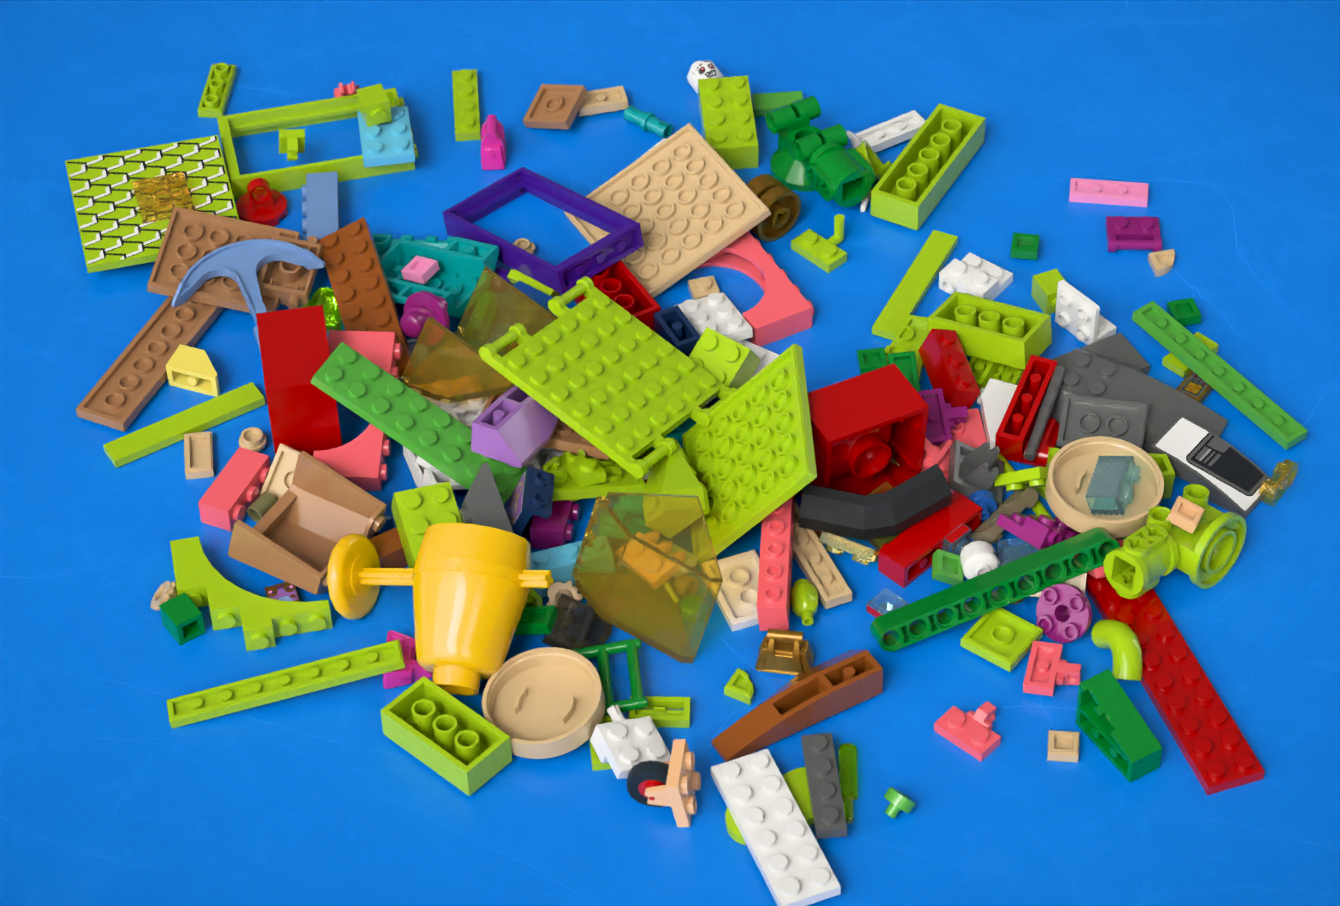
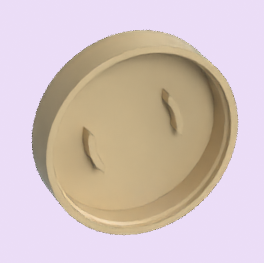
(1072, 472)
(545, 701)

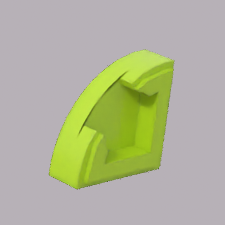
(740, 687)

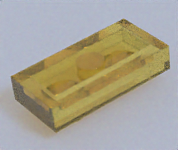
(838, 544)

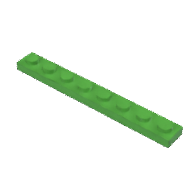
(1220, 375)

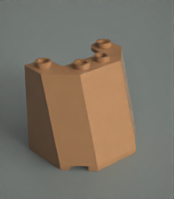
(306, 524)

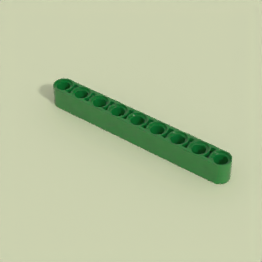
(981, 588)

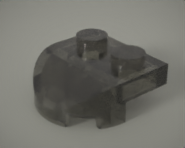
(577, 626)

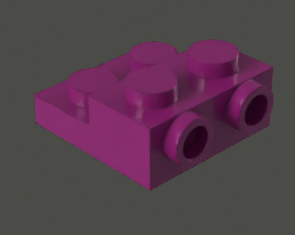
(1036, 530)

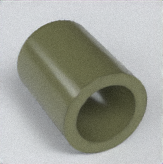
(261, 506)

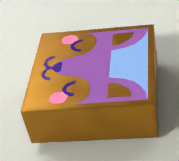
(283, 592)

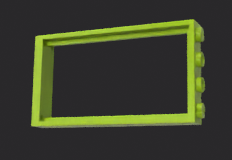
(296, 116)

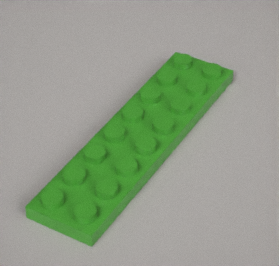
(409, 419)

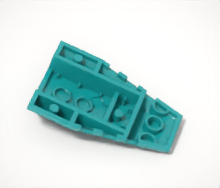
(459, 264)

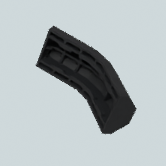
(875, 514)

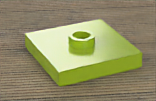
(1001, 638)

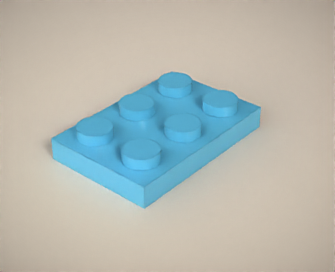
(388, 141)

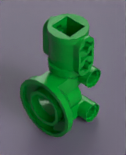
(817, 158)

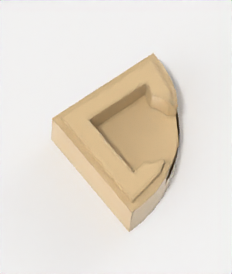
(1161, 261)

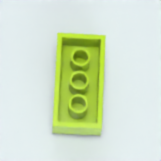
(729, 120)
(994, 329)
(421, 508)
(446, 735)

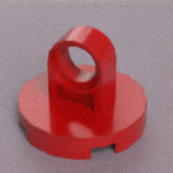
(261, 205)

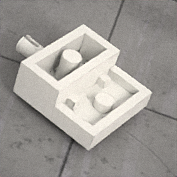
(628, 742)

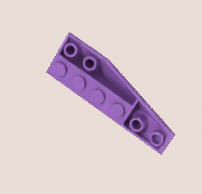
(513, 428)

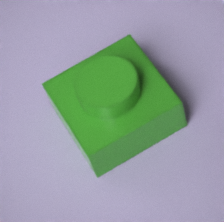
(946, 567)

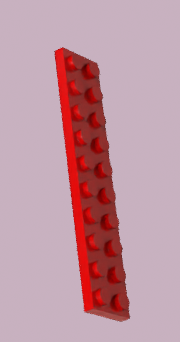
(1181, 691)

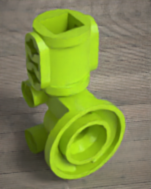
(1163, 547)

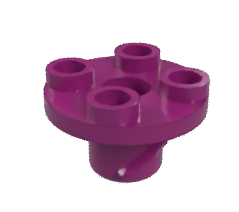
(419, 308)
(1063, 613)

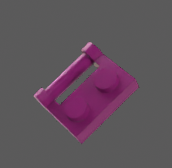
(1133, 233)

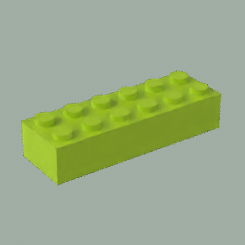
(927, 166)

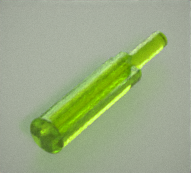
(848, 778)

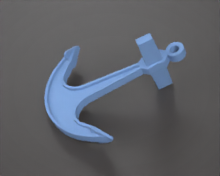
(241, 263)

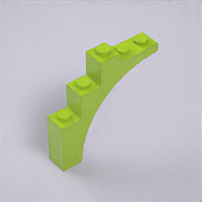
(232, 607)

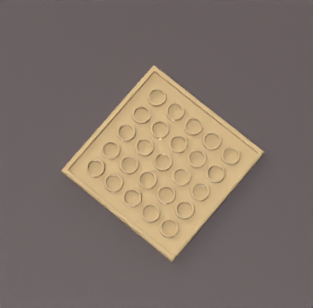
(685, 207)

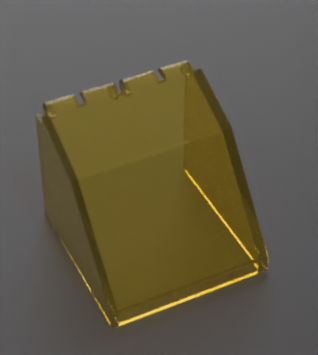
(449, 363)
(650, 569)

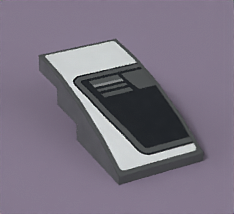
(1213, 463)

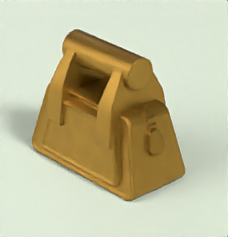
(784, 653)

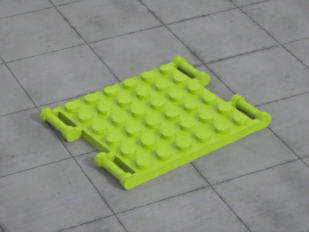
(608, 377)

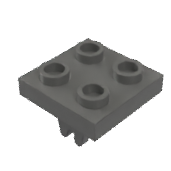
(974, 469)

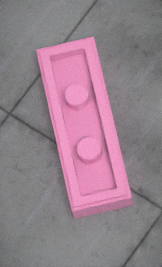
(1108, 192)

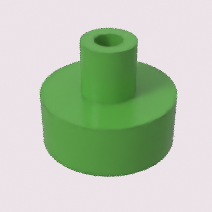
(898, 802)

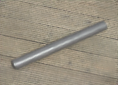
(1044, 413)

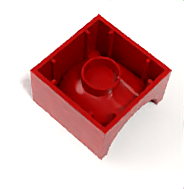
(291, 353)
(862, 425)

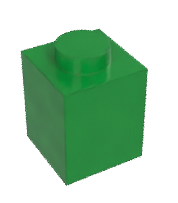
(182, 619)

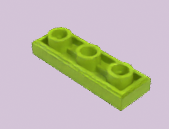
(217, 90)

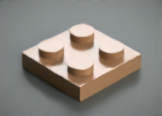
(555, 106)

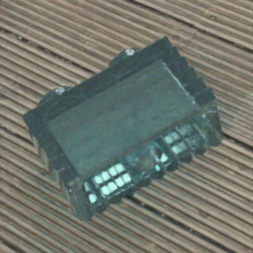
(1112, 485)

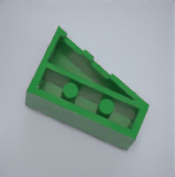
(1116, 726)

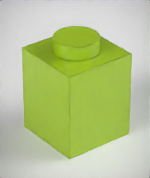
(374, 105)
(1045, 290)

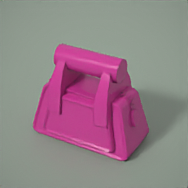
(493, 144)
(413, 670)

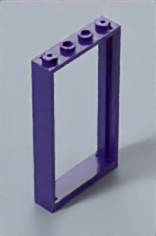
(623, 239)

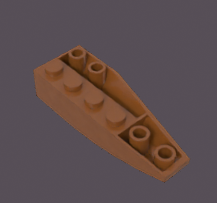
(803, 702)

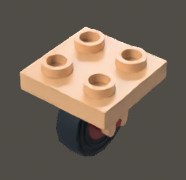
(668, 783)

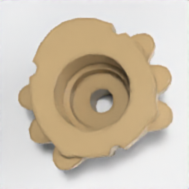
(558, 588)
(164, 593)

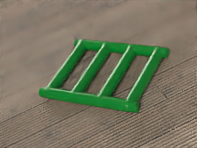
(602, 653)

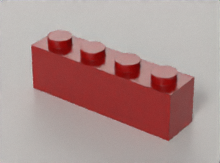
(1024, 408)
(912, 550)

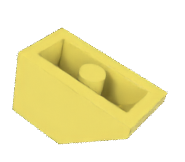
(193, 371)

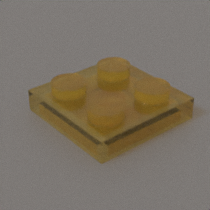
(160, 194)

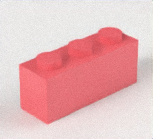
(234, 489)

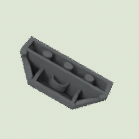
(484, 504)

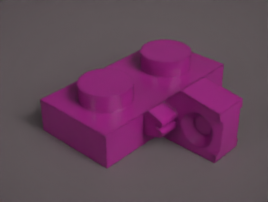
(941, 416)

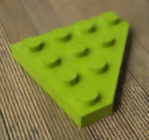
(616, 480)

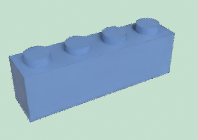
(321, 205)

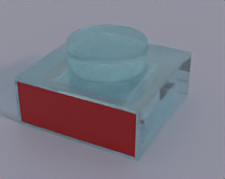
(957, 539)
(884, 602)

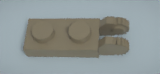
(1017, 502)

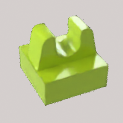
(291, 142)

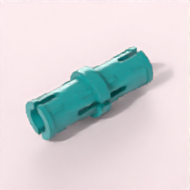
(648, 122)

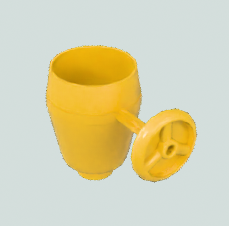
(465, 596)

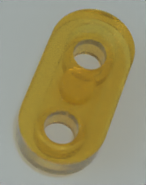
(1279, 483)

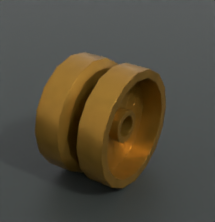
(782, 204)

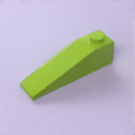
(676, 477)

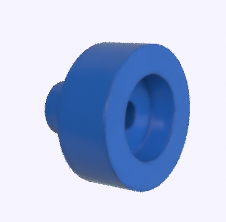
(985, 500)

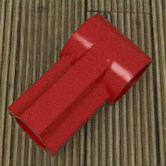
(1048, 440)

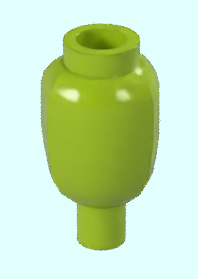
(804, 600)

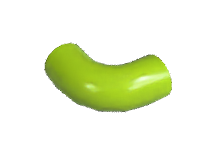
(1123, 646)

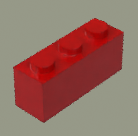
(949, 367)

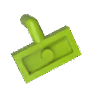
(821, 251)

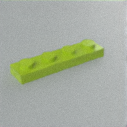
(466, 105)

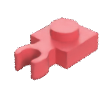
(345, 90)

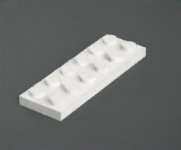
(775, 830)

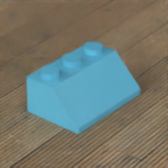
(559, 561)

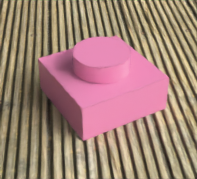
(420, 269)

